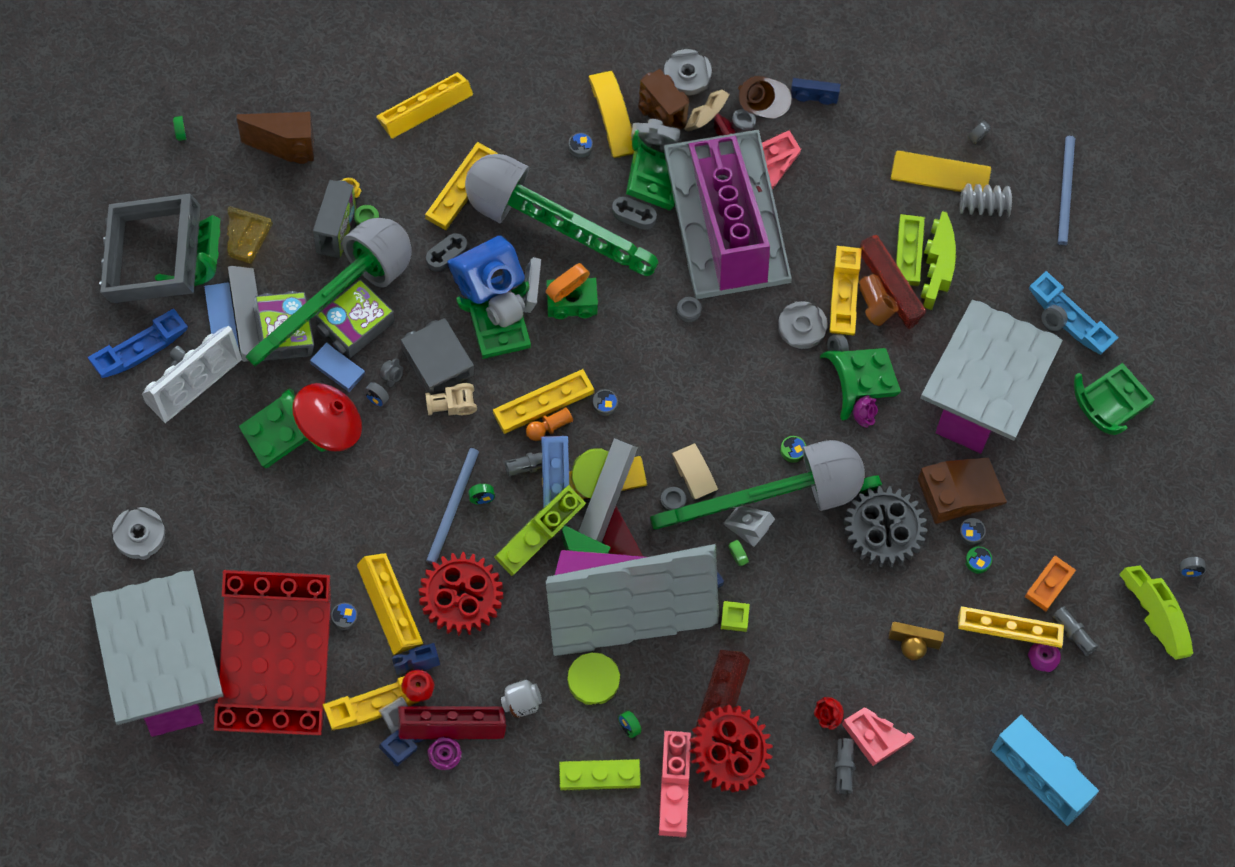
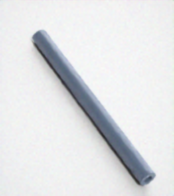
(1066, 190)
(452, 506)

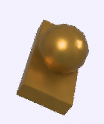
(915, 639)

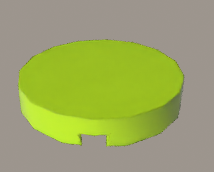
(587, 470)
(593, 678)

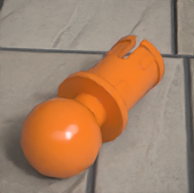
(536, 429)

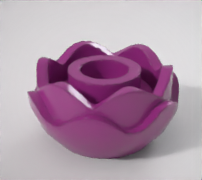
(865, 411)
(1043, 663)
(441, 746)

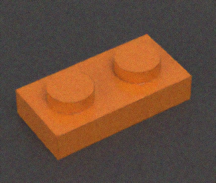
(1050, 583)

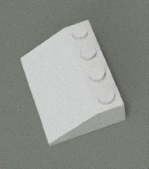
(193, 374)

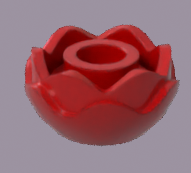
(415, 693)
(829, 712)

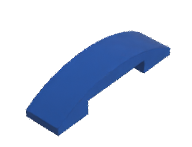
(139, 347)

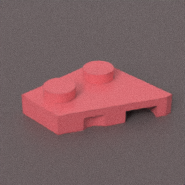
(779, 155)
(875, 735)

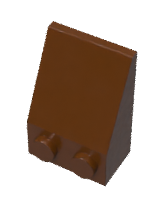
(279, 134)
(960, 488)

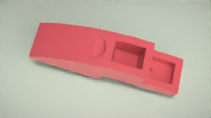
(674, 784)

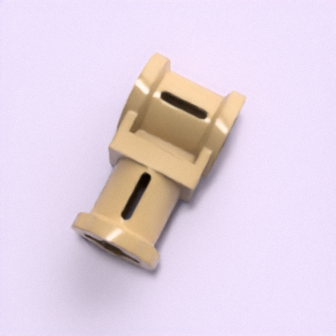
(453, 400)

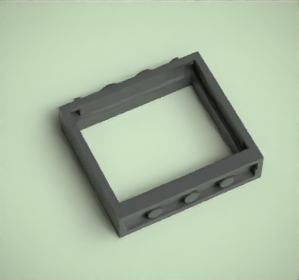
(186, 253)

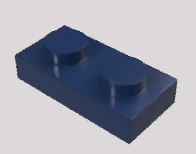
(815, 90)

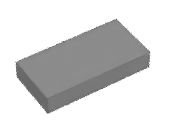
(532, 275)

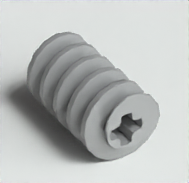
(986, 199)

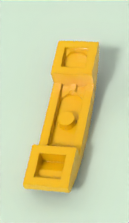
(613, 113)
(845, 290)
(363, 708)

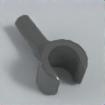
(177, 355)

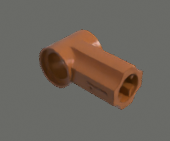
(879, 303)

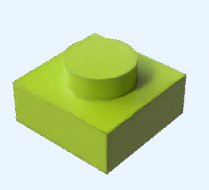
(735, 616)

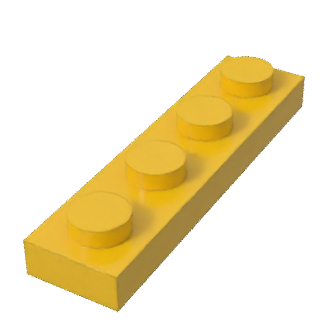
(454, 194)
(543, 401)

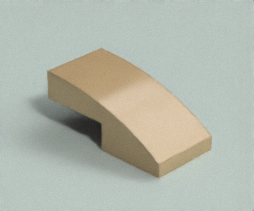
(707, 112)
(695, 471)

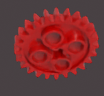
(453, 614)
(723, 770)

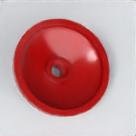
(327, 417)

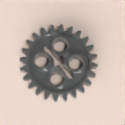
(862, 528)

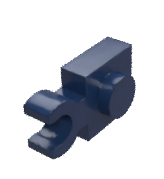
(419, 658)
(398, 749)

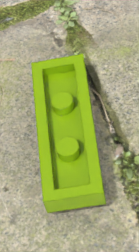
(910, 247)
(599, 774)

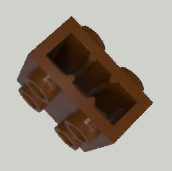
(663, 100)

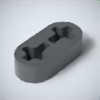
(634, 213)
(442, 249)

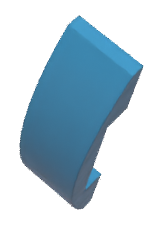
(1084, 329)

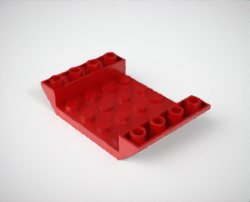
(274, 652)

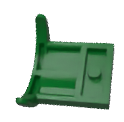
(649, 175)
(206, 251)
(492, 338)
(862, 375)
(1112, 399)
(274, 431)

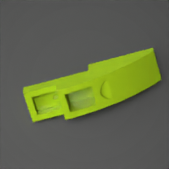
(942, 258)
(539, 530)
(1165, 615)

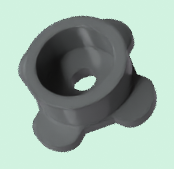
(391, 371)

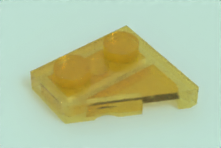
(246, 233)

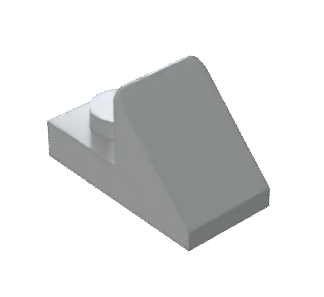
(749, 523)

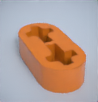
(567, 282)

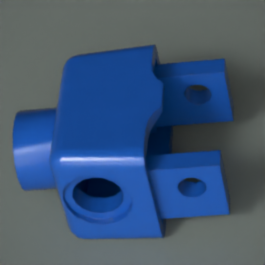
(475, 267)

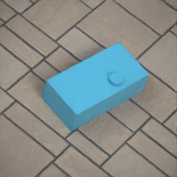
(1044, 770)

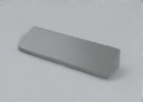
(243, 294)
(608, 490)

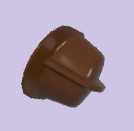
(764, 97)

